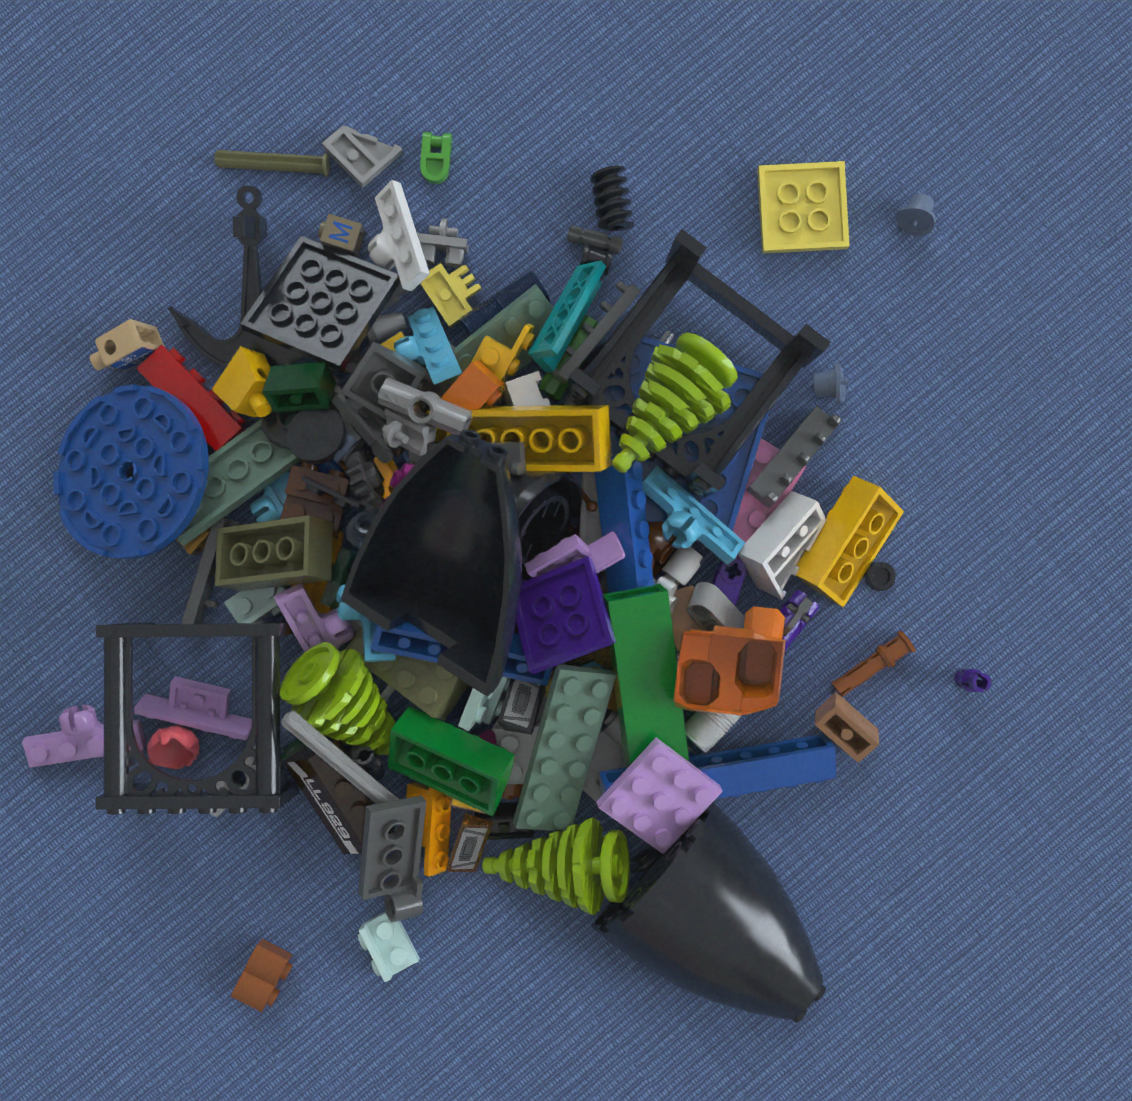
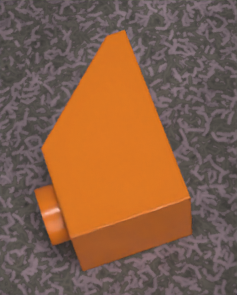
(475, 388)

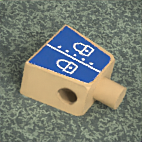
(126, 346)

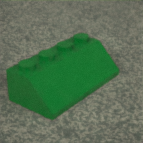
(450, 760)

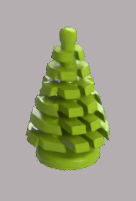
(677, 396)
(338, 697)
(570, 866)

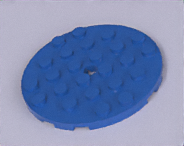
(170, 472)

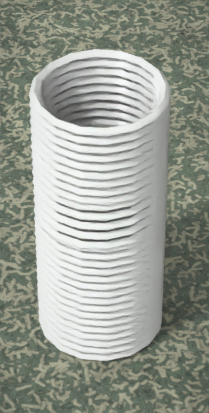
(708, 728)

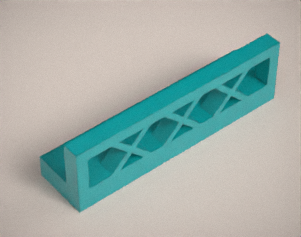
(567, 315)

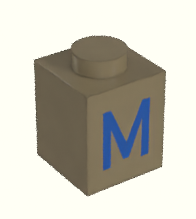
(342, 234)

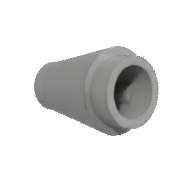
(386, 326)

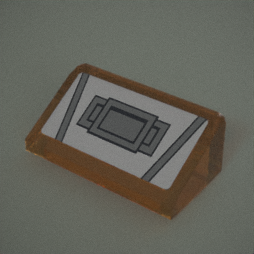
(469, 844)

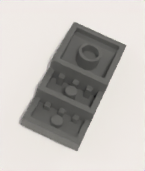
(384, 363)

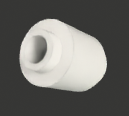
(682, 566)

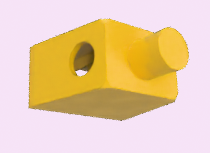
(243, 383)

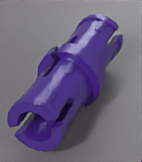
(973, 683)

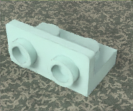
(254, 604)
(387, 945)

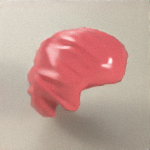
(173, 747)

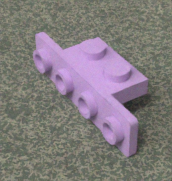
(603, 552)
(197, 707)

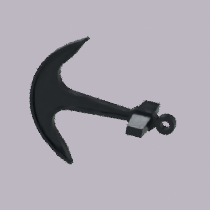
(250, 229)

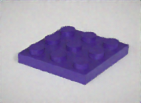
(562, 616)

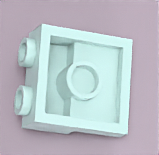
(483, 708)

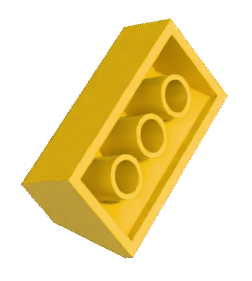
(849, 540)

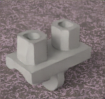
(454, 247)
(406, 433)

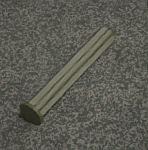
(273, 161)

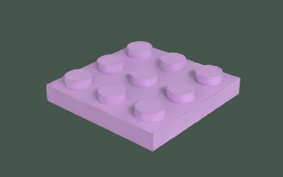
(659, 796)

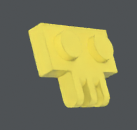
(450, 292)

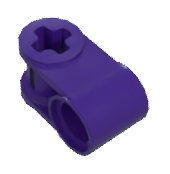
(730, 586)

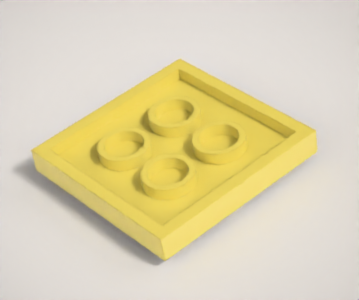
(803, 207)

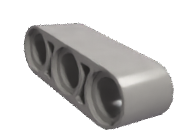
(712, 608)

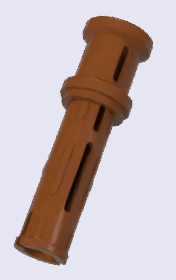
(885, 656)

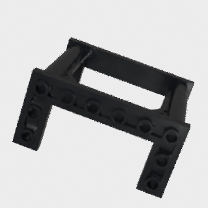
(796, 352)
(268, 783)

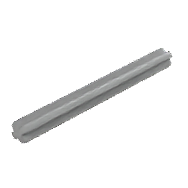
(336, 758)

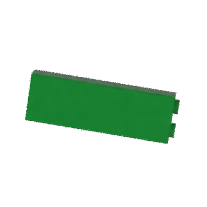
(645, 670)

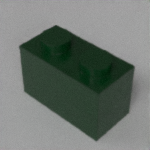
(299, 387)

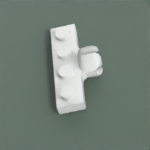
(398, 241)

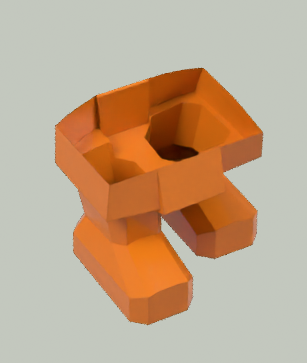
(732, 667)

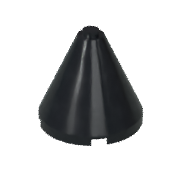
(544, 510)

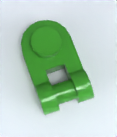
(435, 166)

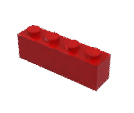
(167, 372)

